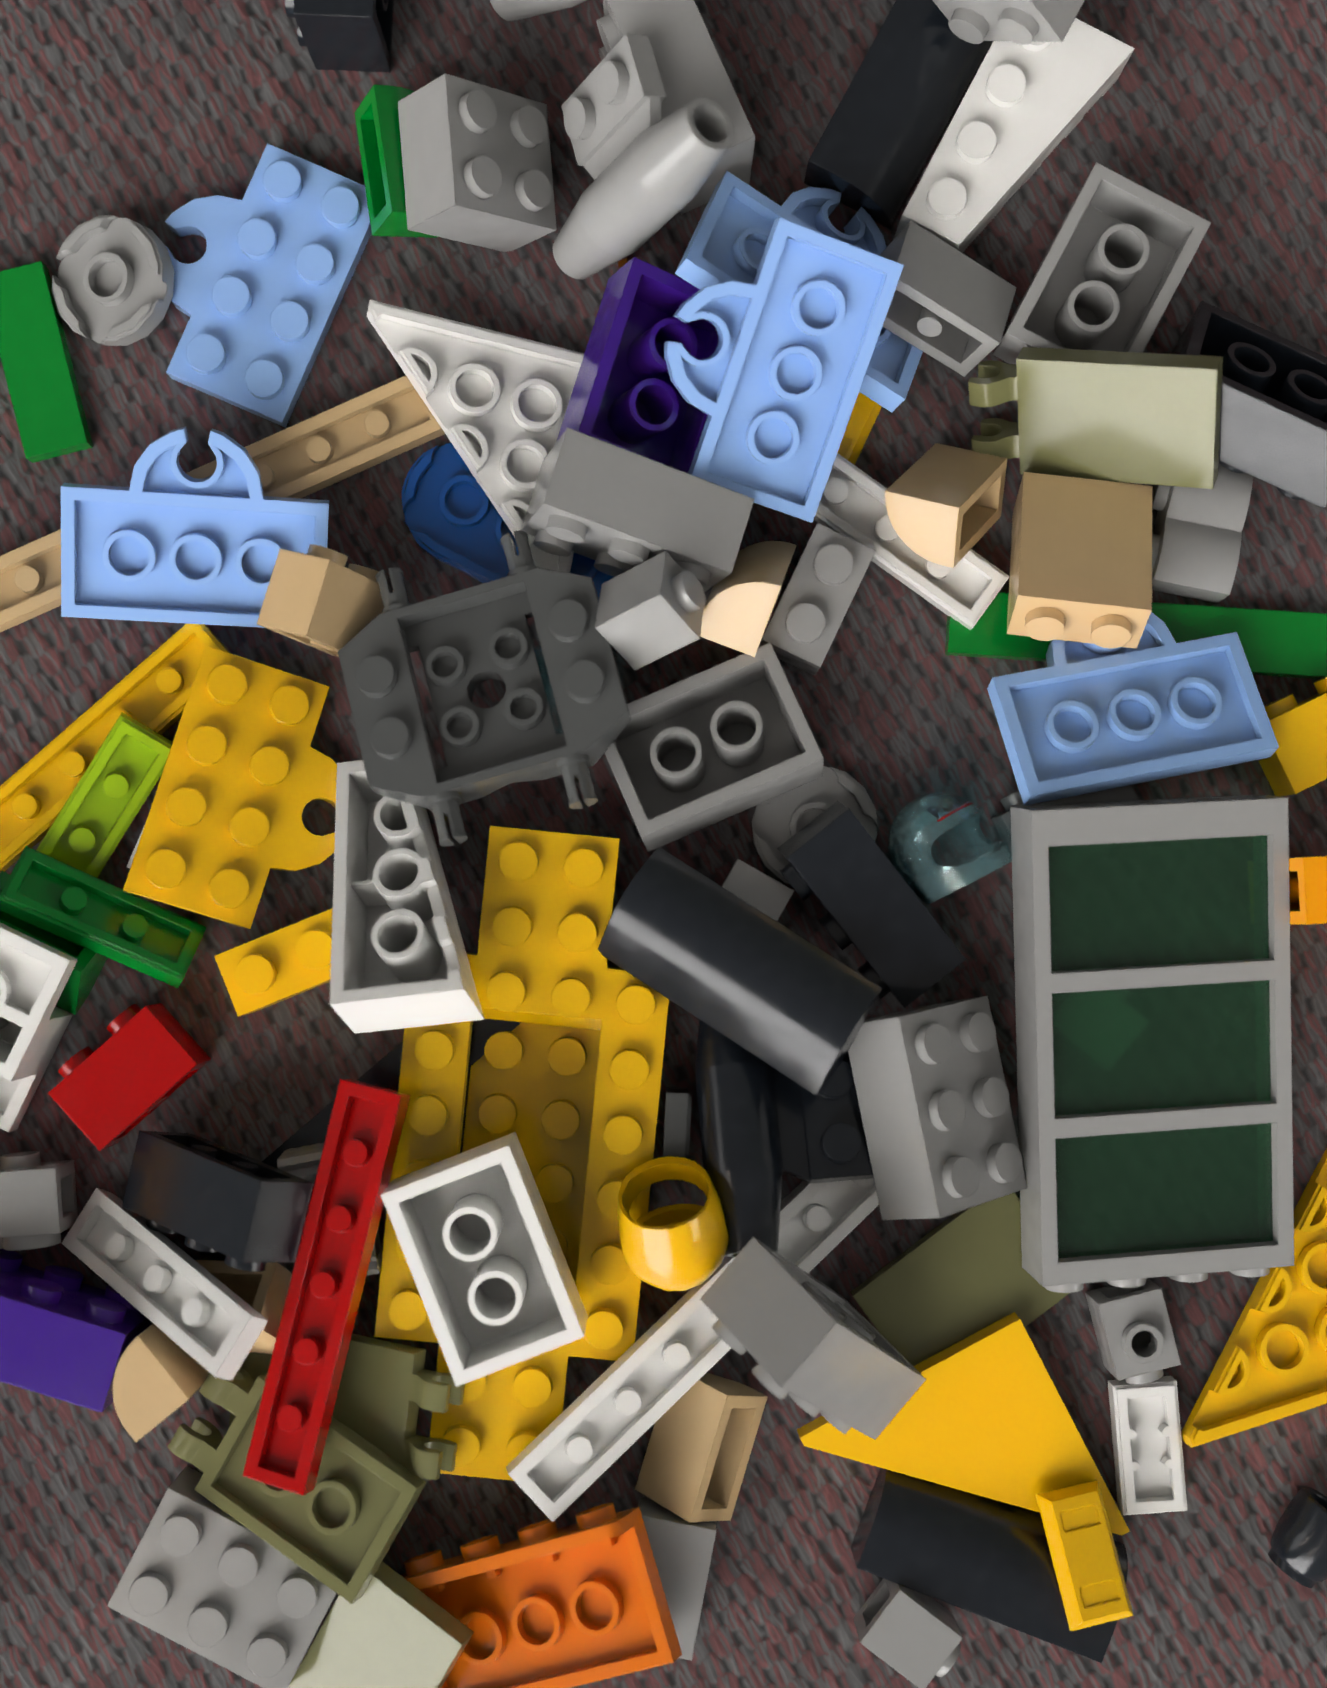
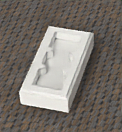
(1147, 1446)

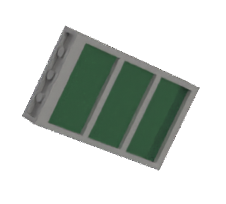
(1153, 1039)

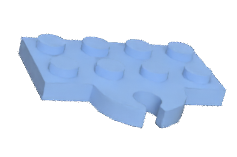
(732, 242)
(266, 281)
(783, 365)
(179, 542)
(1129, 714)

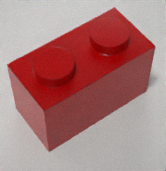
(128, 1074)

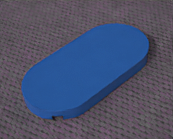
(461, 522)

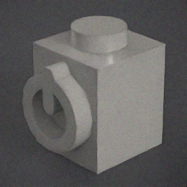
(35, 1200)

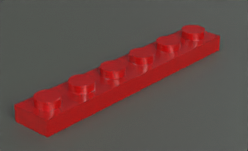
(326, 1286)

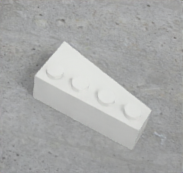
(1008, 125)
(393, 917)

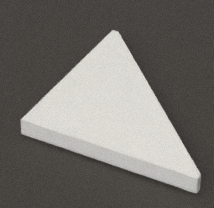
(493, 399)

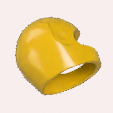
(678, 1242)

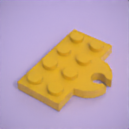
(235, 791)

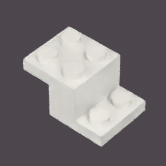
(29, 1020)

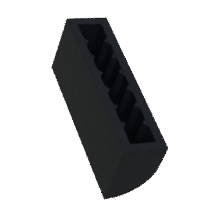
(895, 111)
(738, 970)
(971, 1556)

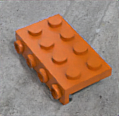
(554, 1603)

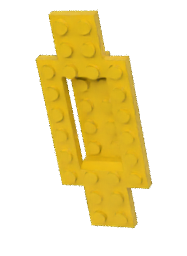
(575, 1089)

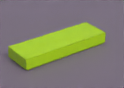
(107, 796)

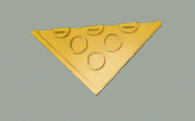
(1279, 1344)
(980, 1426)

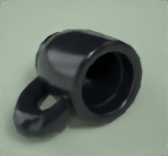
(1301, 1538)

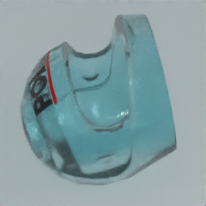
(962, 849)

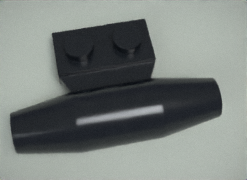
(766, 1125)

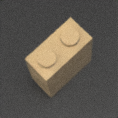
(1081, 560)

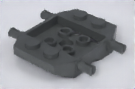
(462, 643)

